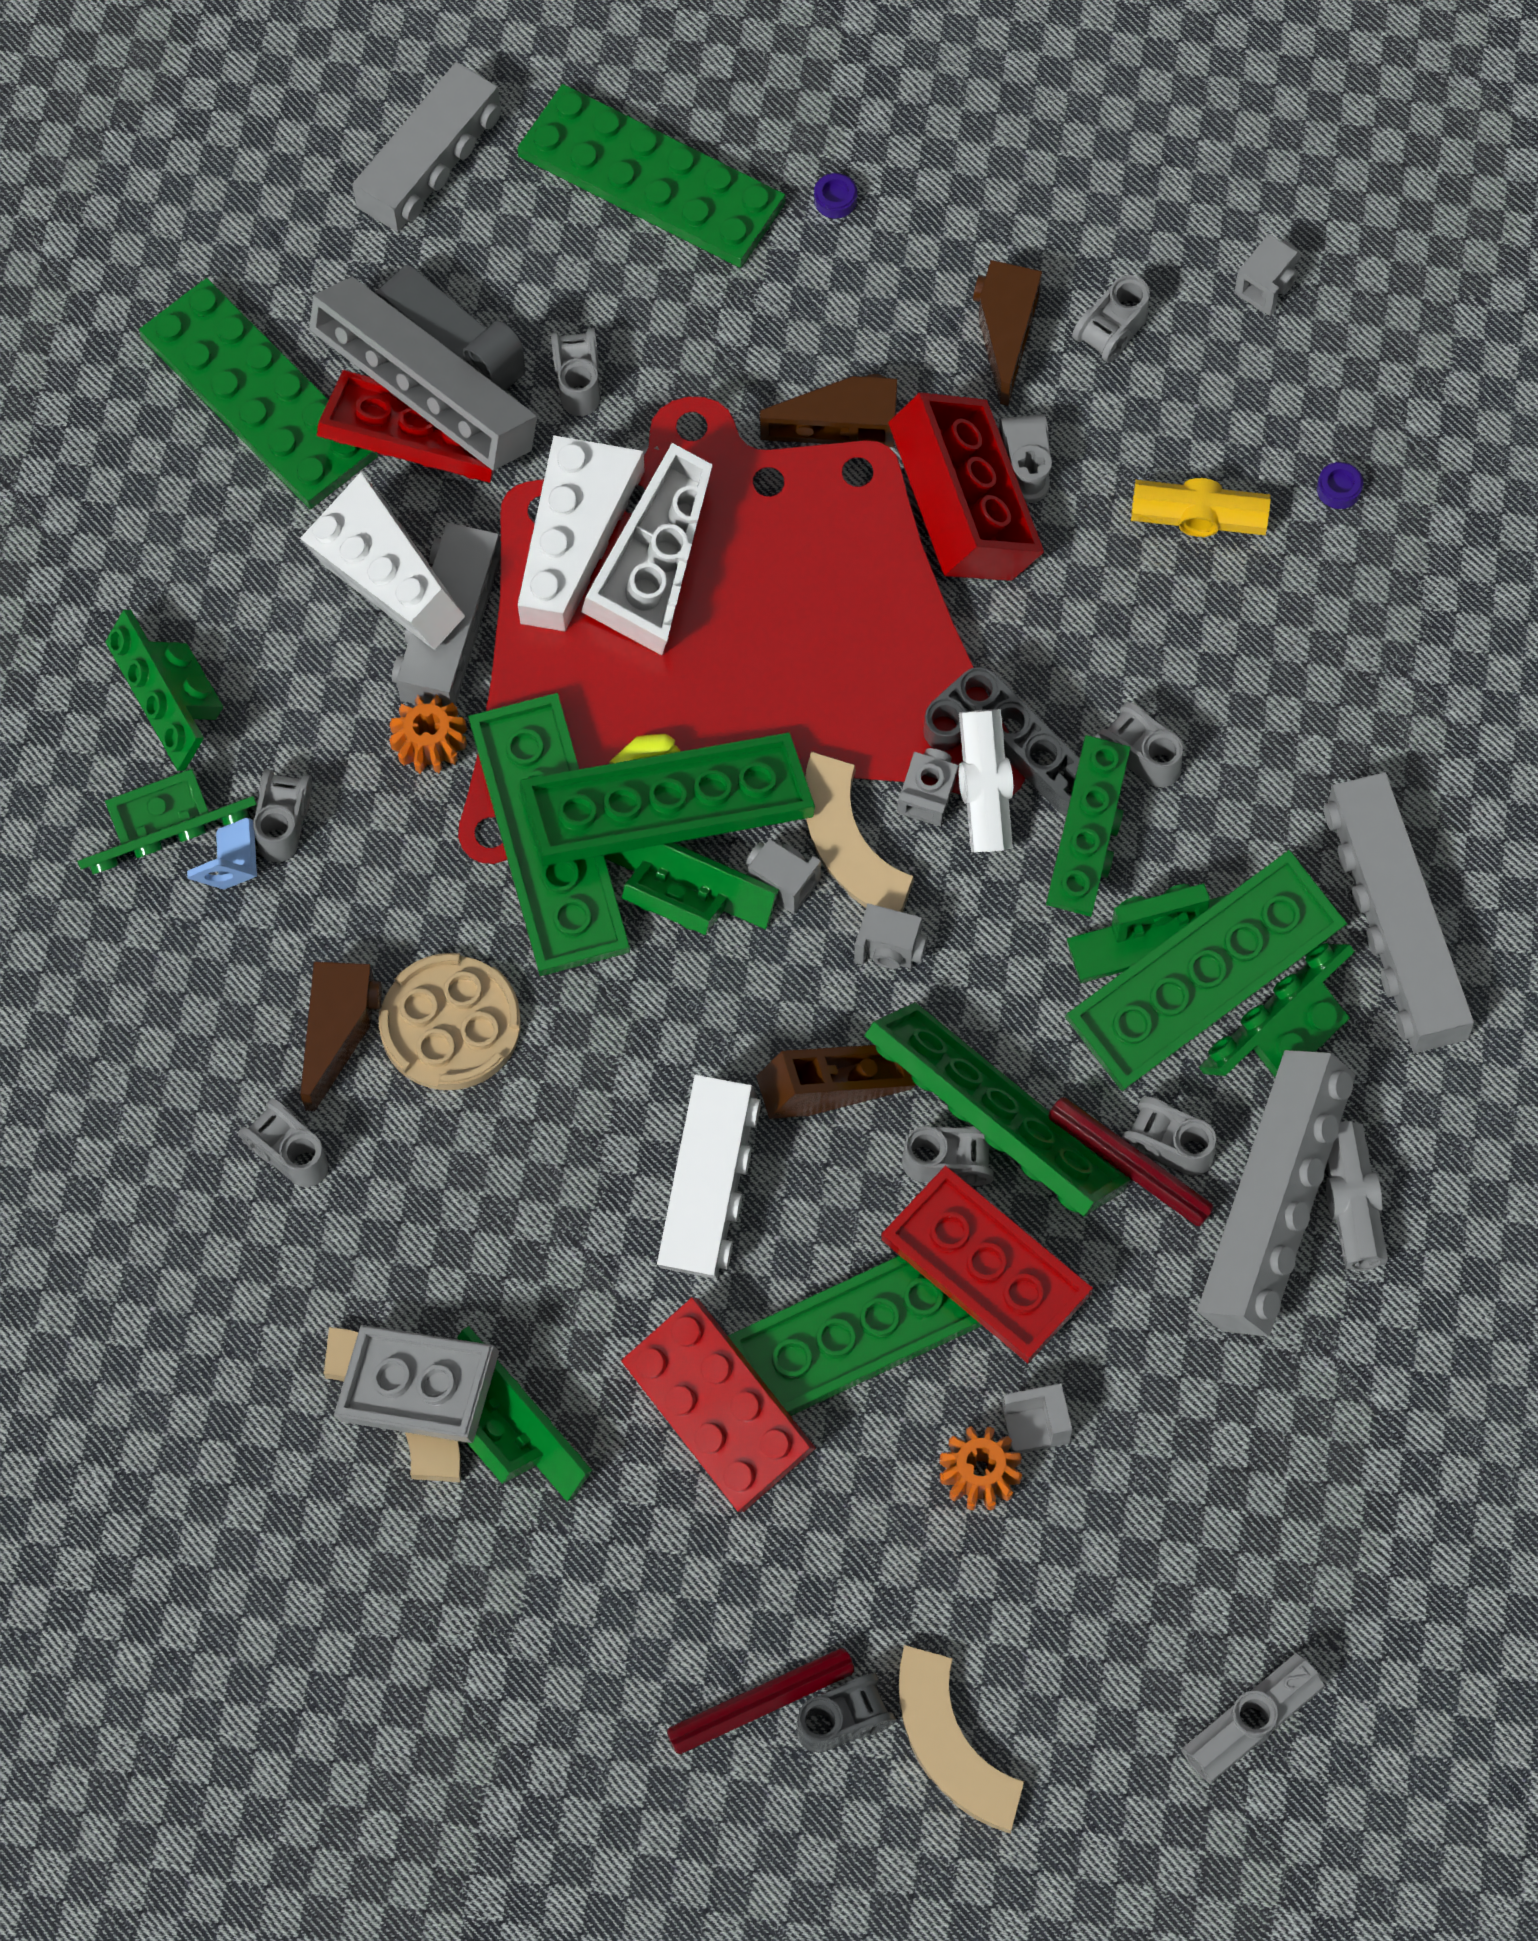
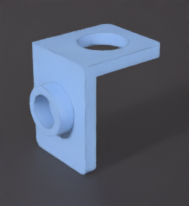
(234, 857)

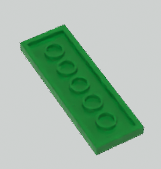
(651, 175)
(253, 391)
(666, 798)
(566, 904)
(1205, 970)
(996, 1107)
(850, 1334)

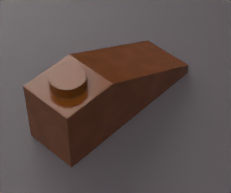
(1006, 314)
(835, 413)
(336, 1024)
(828, 1079)

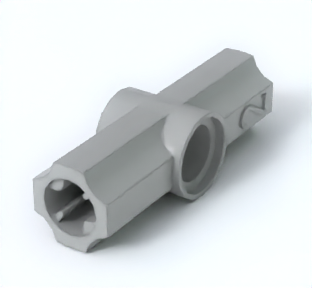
(1355, 1199)
(1230, 1739)

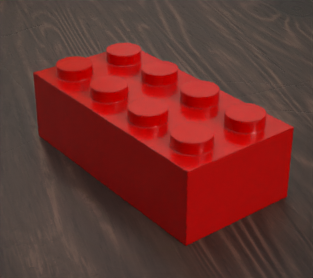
(965, 487)

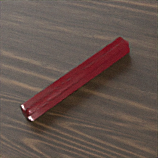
(1130, 1161)
(760, 1700)

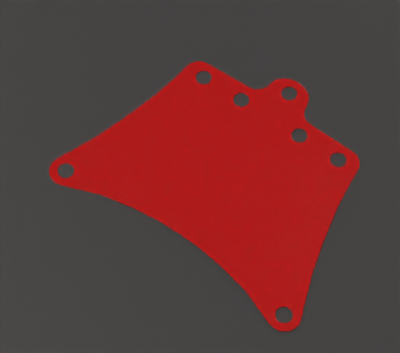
(787, 620)

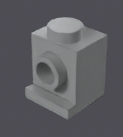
(1267, 273)
(926, 801)
(785, 870)
(890, 938)

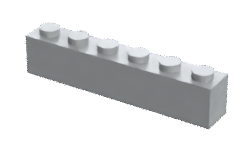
(423, 373)
(1398, 913)
(1276, 1193)

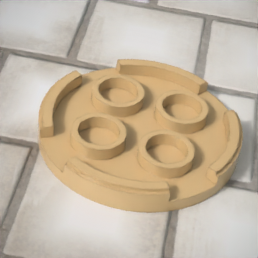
(449, 1022)

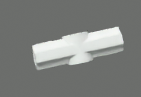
(985, 780)

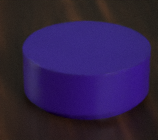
(835, 195)
(1339, 485)

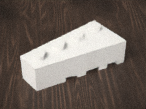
(577, 511)
(377, 558)
(648, 562)
(708, 1177)

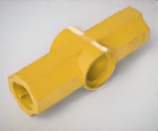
(1200, 507)

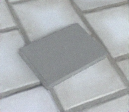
(416, 1383)

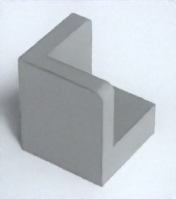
(1037, 1418)

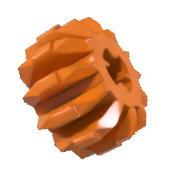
(428, 734)
(963, 1460)

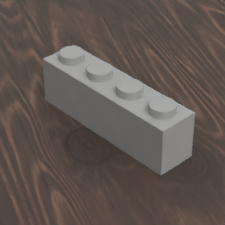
(427, 147)
(467, 567)

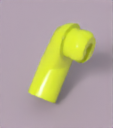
(646, 746)

